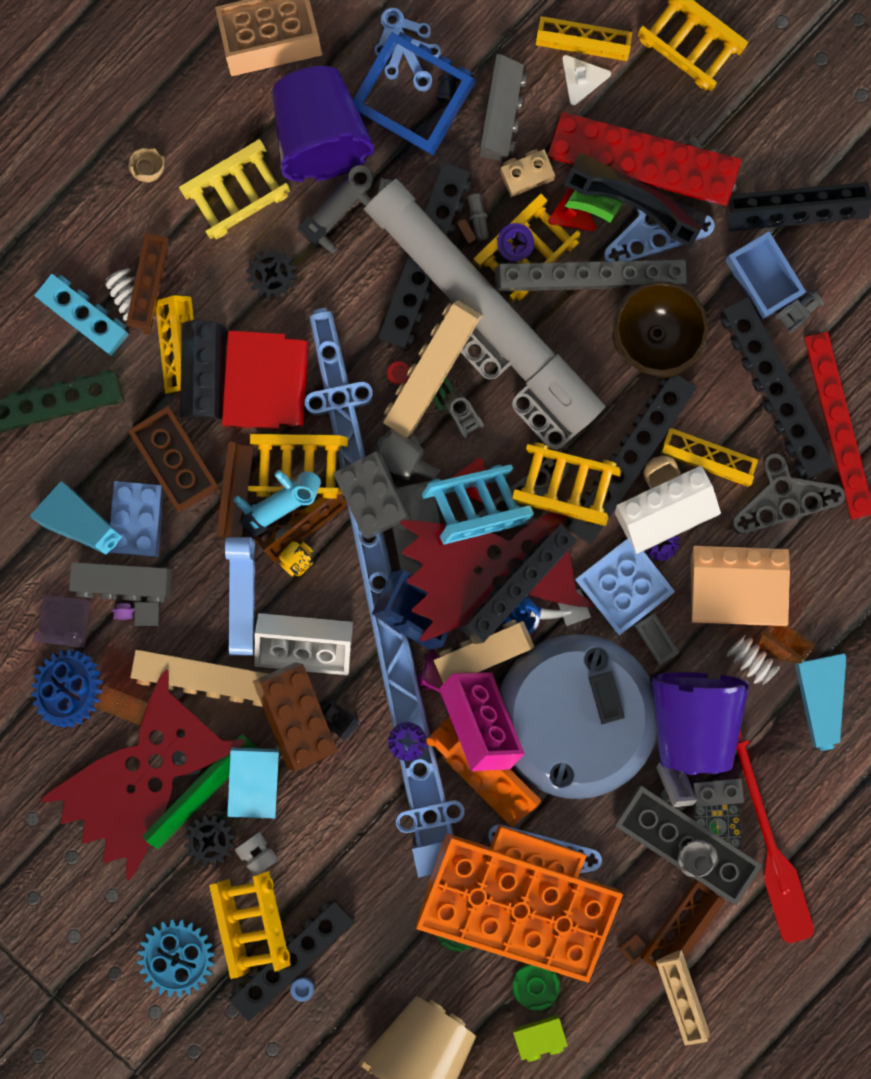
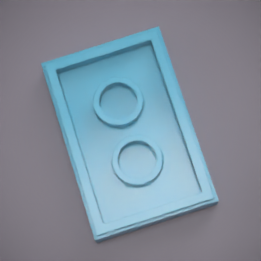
(253, 782)

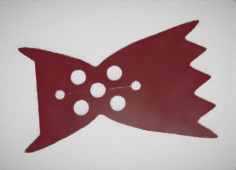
(450, 576)
(100, 789)

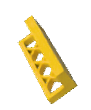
(583, 43)
(179, 312)
(709, 465)

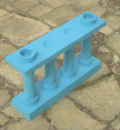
(475, 524)

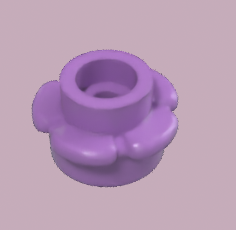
(123, 611)

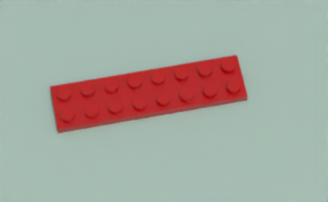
(647, 158)

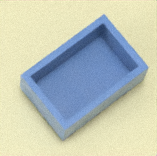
(765, 275)
(137, 518)

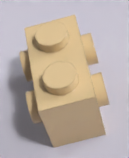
(529, 175)

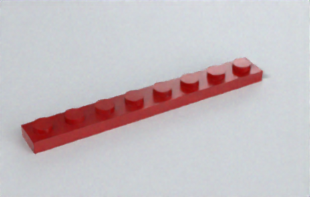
(838, 425)

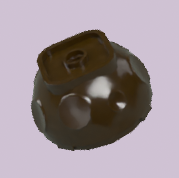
(672, 312)

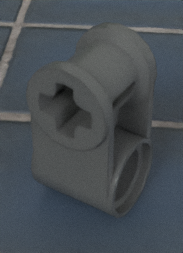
(465, 416)

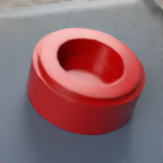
(398, 372)

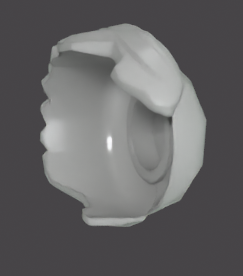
(697, 858)

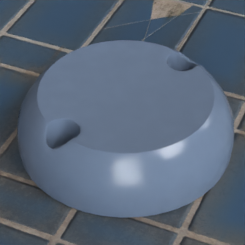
(559, 720)

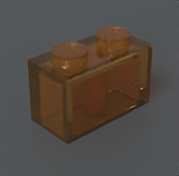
(122, 704)

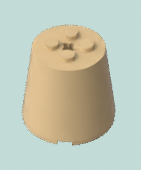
(420, 1045)

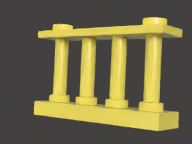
(234, 166)

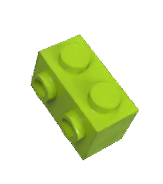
(539, 1038)

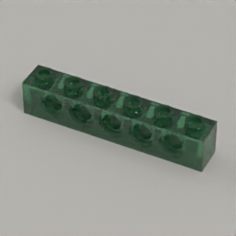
(110, 395)

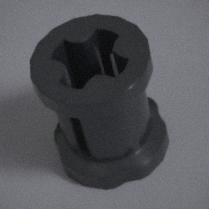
(448, 88)

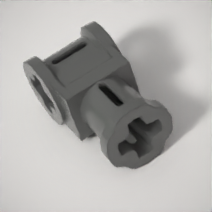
(796, 313)

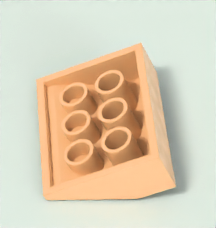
(267, 33)
(740, 585)

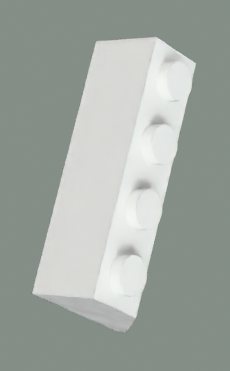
(668, 509)
(316, 643)

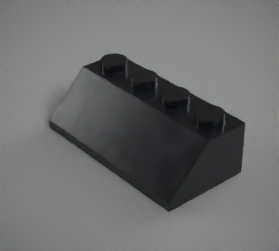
(202, 370)

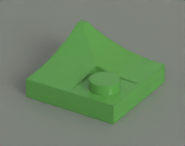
(597, 205)

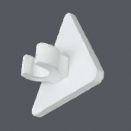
(582, 78)

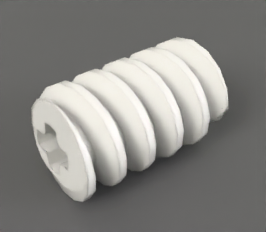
(121, 289)
(752, 660)

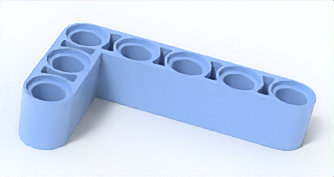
(241, 595)

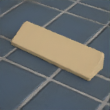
(683, 998)

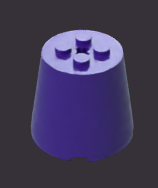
(318, 125)
(698, 720)

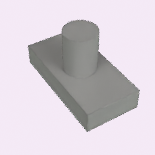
(677, 787)

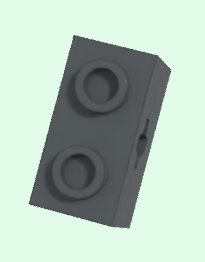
(718, 791)

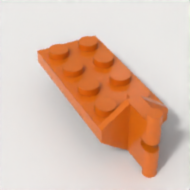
(497, 787)

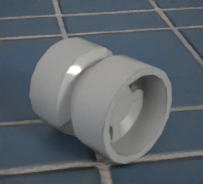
(260, 861)

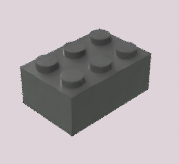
(372, 495)

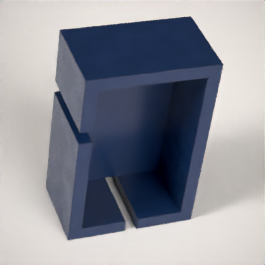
(396, 605)

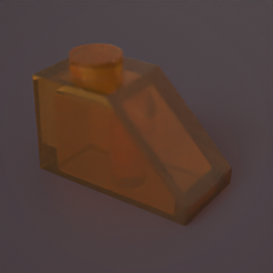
(785, 644)

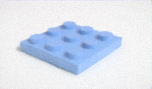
(624, 586)

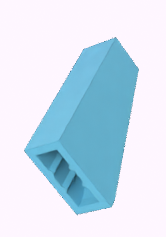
(75, 519)
(822, 696)

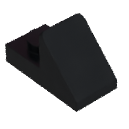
(339, 719)

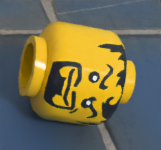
(296, 558)

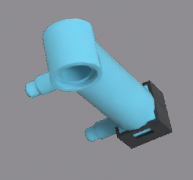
(258, 515)

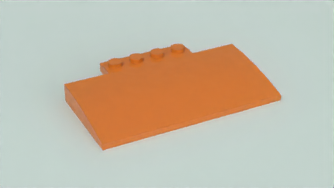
(520, 902)

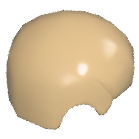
(146, 165)
(660, 470)

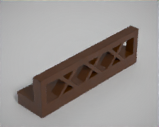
(148, 282)
(235, 483)
(301, 524)
(686, 931)

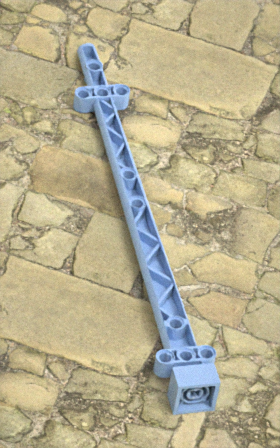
(392, 646)

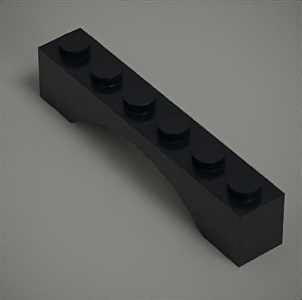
(598, 179)

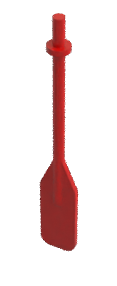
(779, 874)

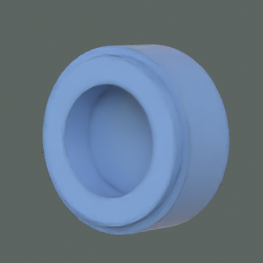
(302, 989)

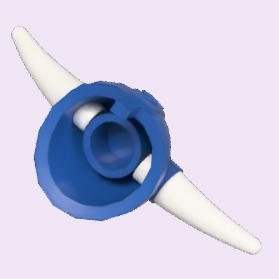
(531, 614)

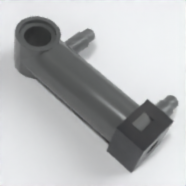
(334, 207)

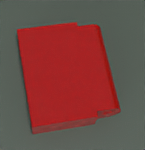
(264, 381)

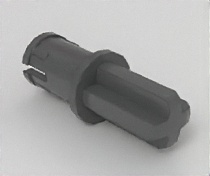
(478, 217)

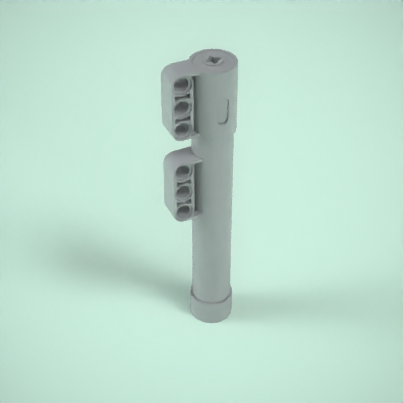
(501, 332)

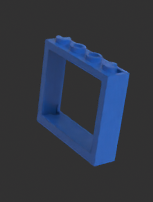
(441, 62)

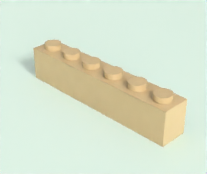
(432, 368)
(197, 675)

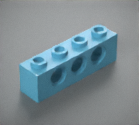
(50, 294)

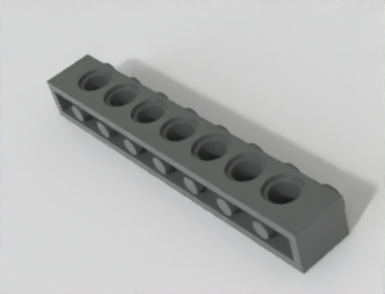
(587, 275)

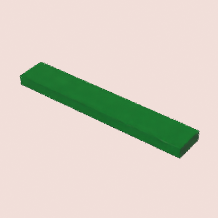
(192, 799)

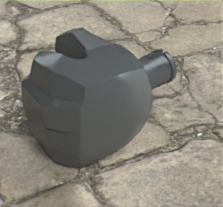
(404, 456)

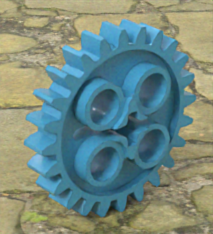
(167, 978)

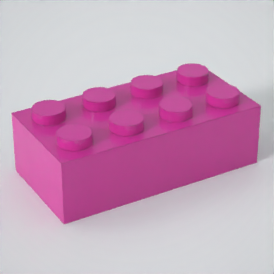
(481, 721)

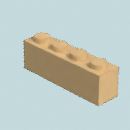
(477, 657)

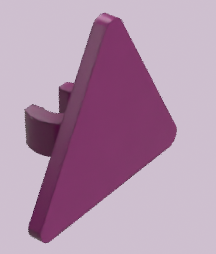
(430, 678)

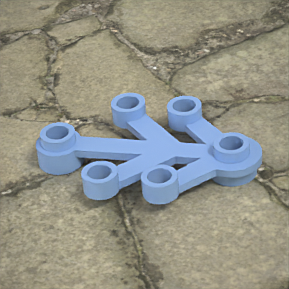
(399, 50)

